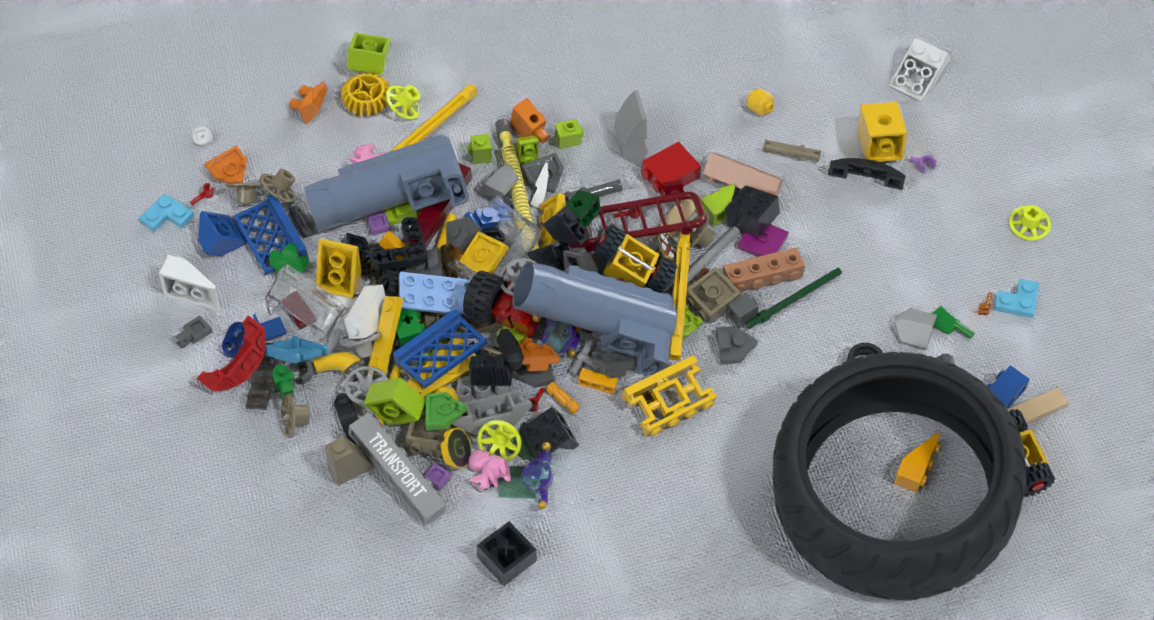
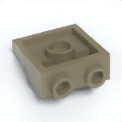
(712, 294)
(423, 441)

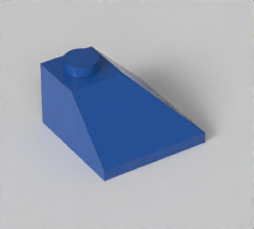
(219, 234)

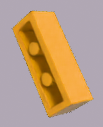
(390, 241)
(597, 381)

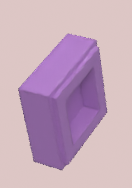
(378, 223)
(438, 476)

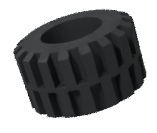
(482, 296)

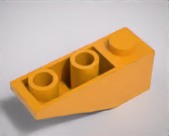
(915, 464)

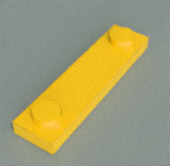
(387, 326)

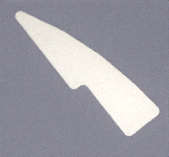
(541, 185)

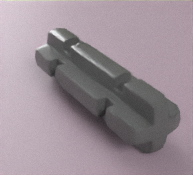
(301, 221)

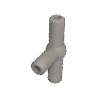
(583, 358)

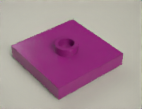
(769, 242)

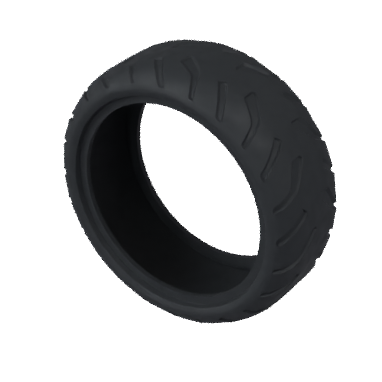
(912, 386)

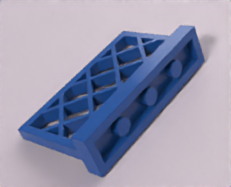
(283, 223)
(429, 340)

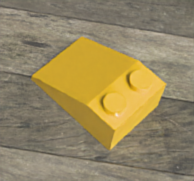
(338, 268)

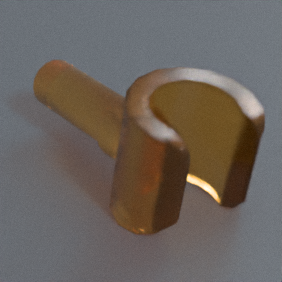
(457, 253)
(983, 308)

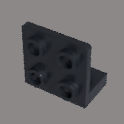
(549, 428)

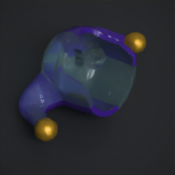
(559, 336)
(539, 476)

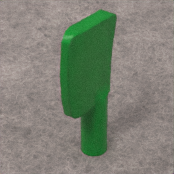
(947, 323)

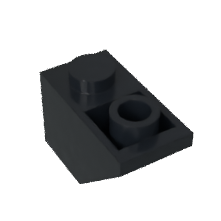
(566, 228)

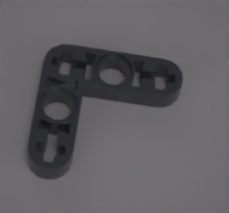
(411, 249)

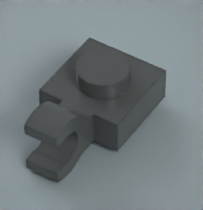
(195, 330)

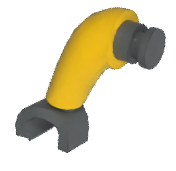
(339, 361)

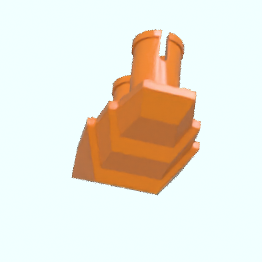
(311, 102)

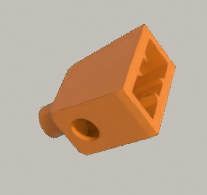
(528, 121)

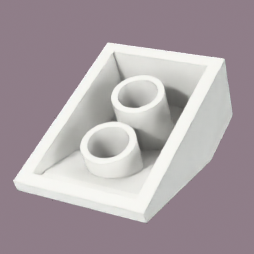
(187, 284)

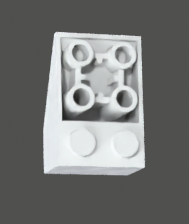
(919, 69)

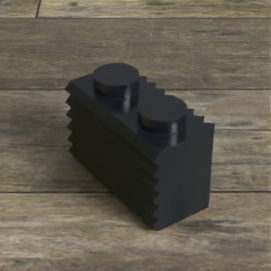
(490, 371)

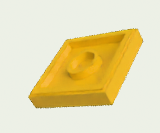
(484, 253)

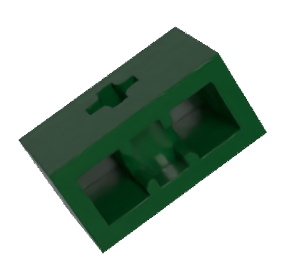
(584, 207)

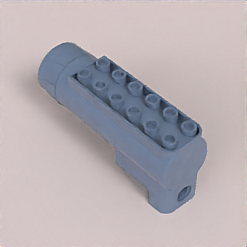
(413, 174)
(626, 315)

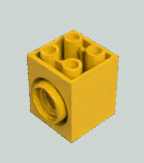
(882, 131)

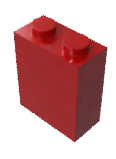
(670, 165)

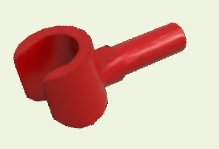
(206, 193)
(633, 213)
(535, 400)

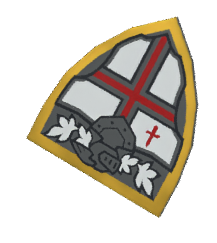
(667, 246)

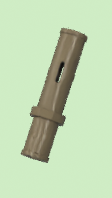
(792, 150)

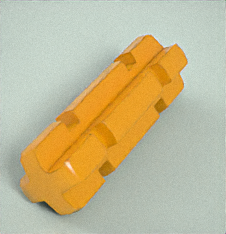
(563, 398)

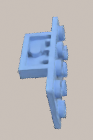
(432, 292)

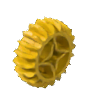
(365, 94)

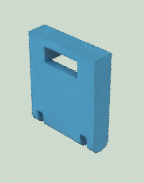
(296, 350)

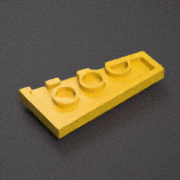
(451, 376)

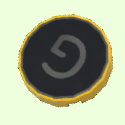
(456, 448)

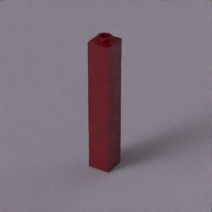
(433, 216)

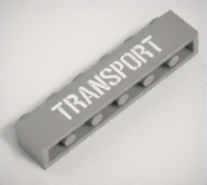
(397, 468)

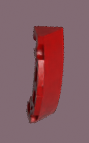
(243, 364)

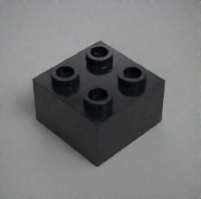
(752, 210)
(506, 553)

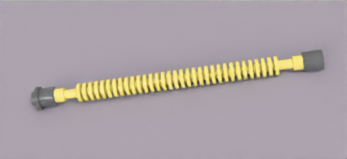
(510, 157)

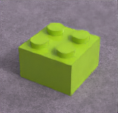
(368, 53)
(394, 402)

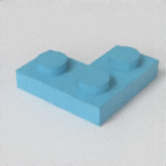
(166, 209)
(1021, 303)

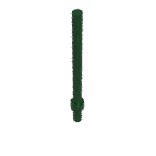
(765, 315)

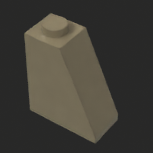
(346, 460)

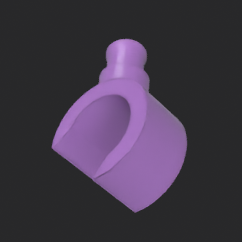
(923, 159)

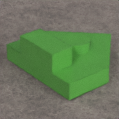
(442, 411)

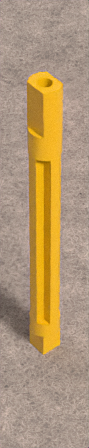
(439, 117)
(679, 294)

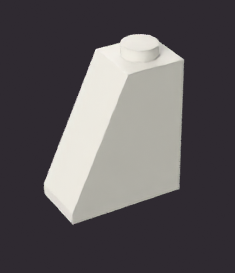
(365, 312)

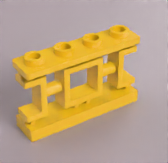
(661, 382)

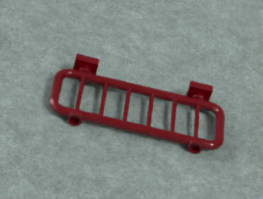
(672, 192)

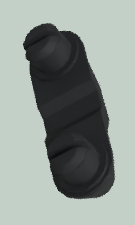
(510, 348)
(346, 413)

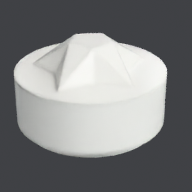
(202, 136)

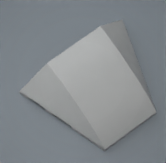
(632, 130)
(489, 404)

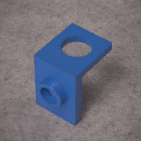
(273, 328)

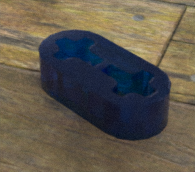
(231, 338)

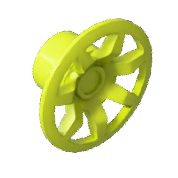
(406, 99)
(1030, 220)
(500, 438)

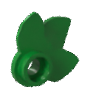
(290, 257)

